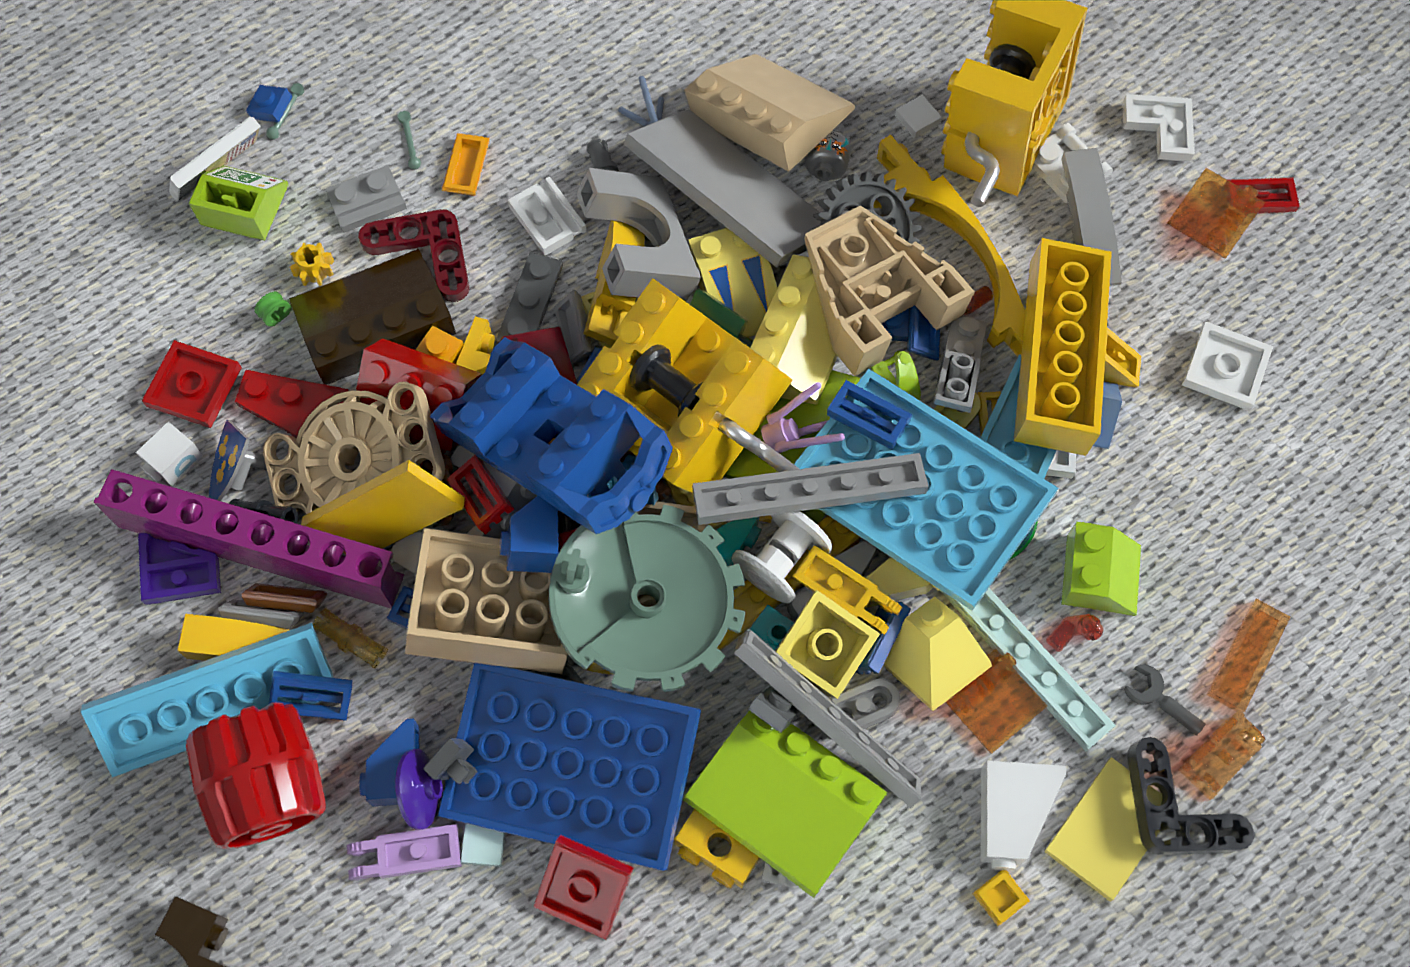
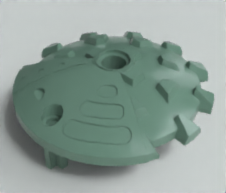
(652, 555)

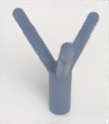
(654, 117)

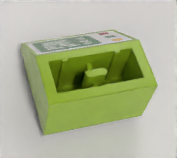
(238, 201)

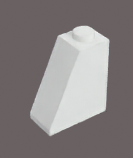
(1015, 808)

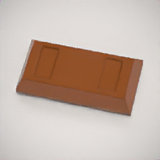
(283, 597)

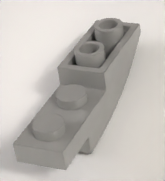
(960, 364)

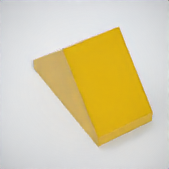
(1121, 362)

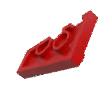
(282, 399)

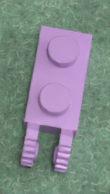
(408, 852)

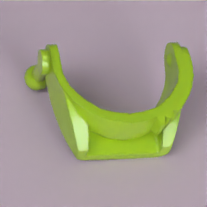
(906, 373)

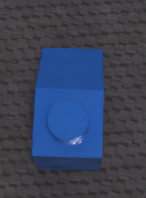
(531, 538)
(379, 779)

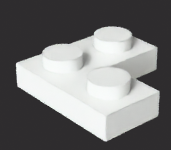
(1168, 117)

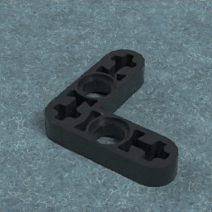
(1167, 817)

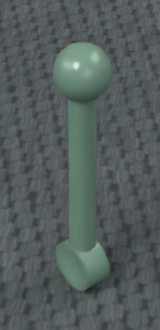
(405, 117)
(273, 132)

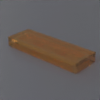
(1248, 656)

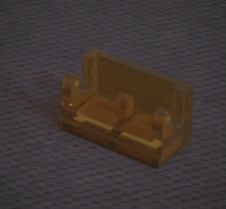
(1222, 754)

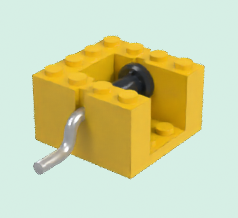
(1011, 103)
(690, 383)

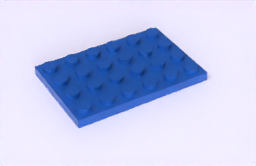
(573, 764)

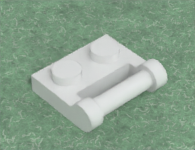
(1049, 162)

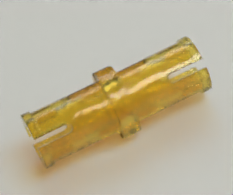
(350, 638)

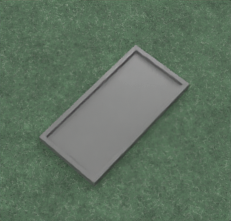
(726, 184)

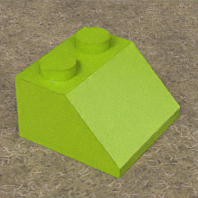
(1101, 569)

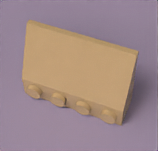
(766, 108)
(477, 610)

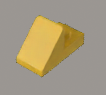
(477, 346)

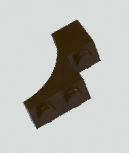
(193, 932)

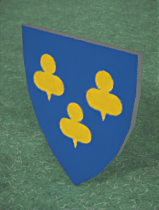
(232, 462)

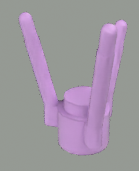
(784, 433)

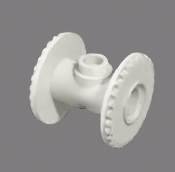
(781, 553)

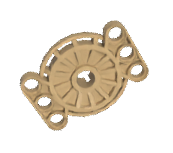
(335, 437)

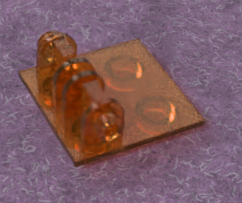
(1216, 212)
(996, 703)

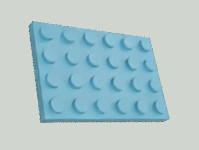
(974, 503)

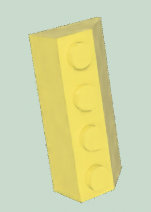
(796, 332)

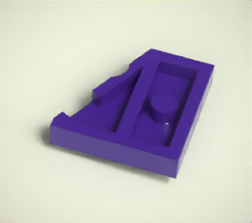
(175, 572)

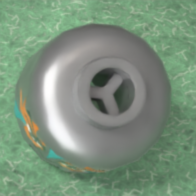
(830, 157)

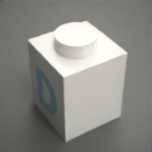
(168, 455)

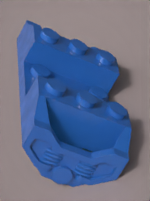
(525, 404)

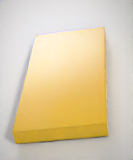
(387, 507)

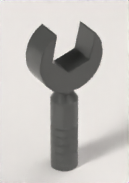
(1166, 703)

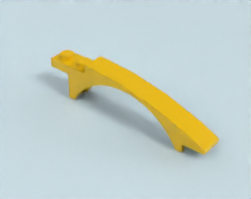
(942, 202)

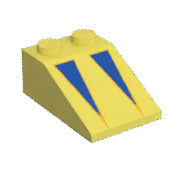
(734, 275)

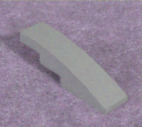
(1091, 205)

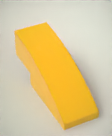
(212, 636)

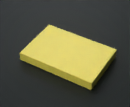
(1102, 832)

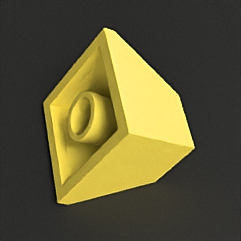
(935, 654)

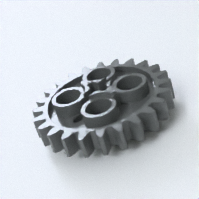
(864, 192)

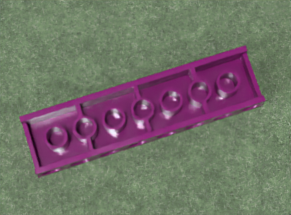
(248, 538)

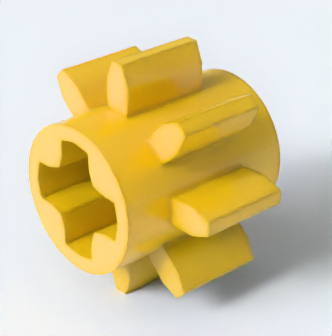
(303, 264)

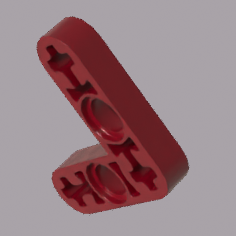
(428, 235)

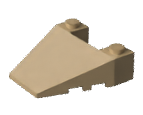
(873, 275)

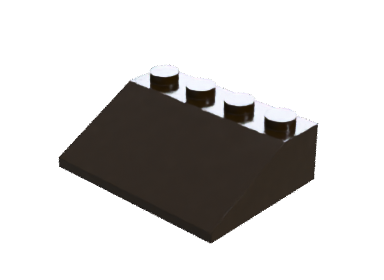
(384, 301)

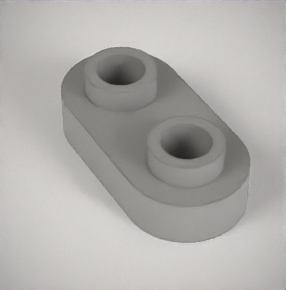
(860, 704)

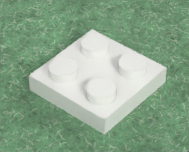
(1227, 366)

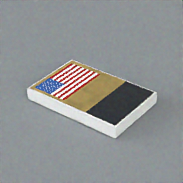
(214, 157)

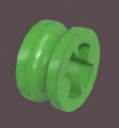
(272, 308)

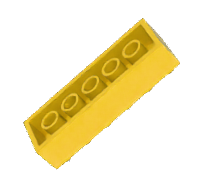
(1063, 347)

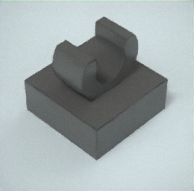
(451, 762)

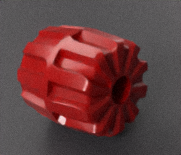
(255, 775)

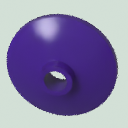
(416, 790)

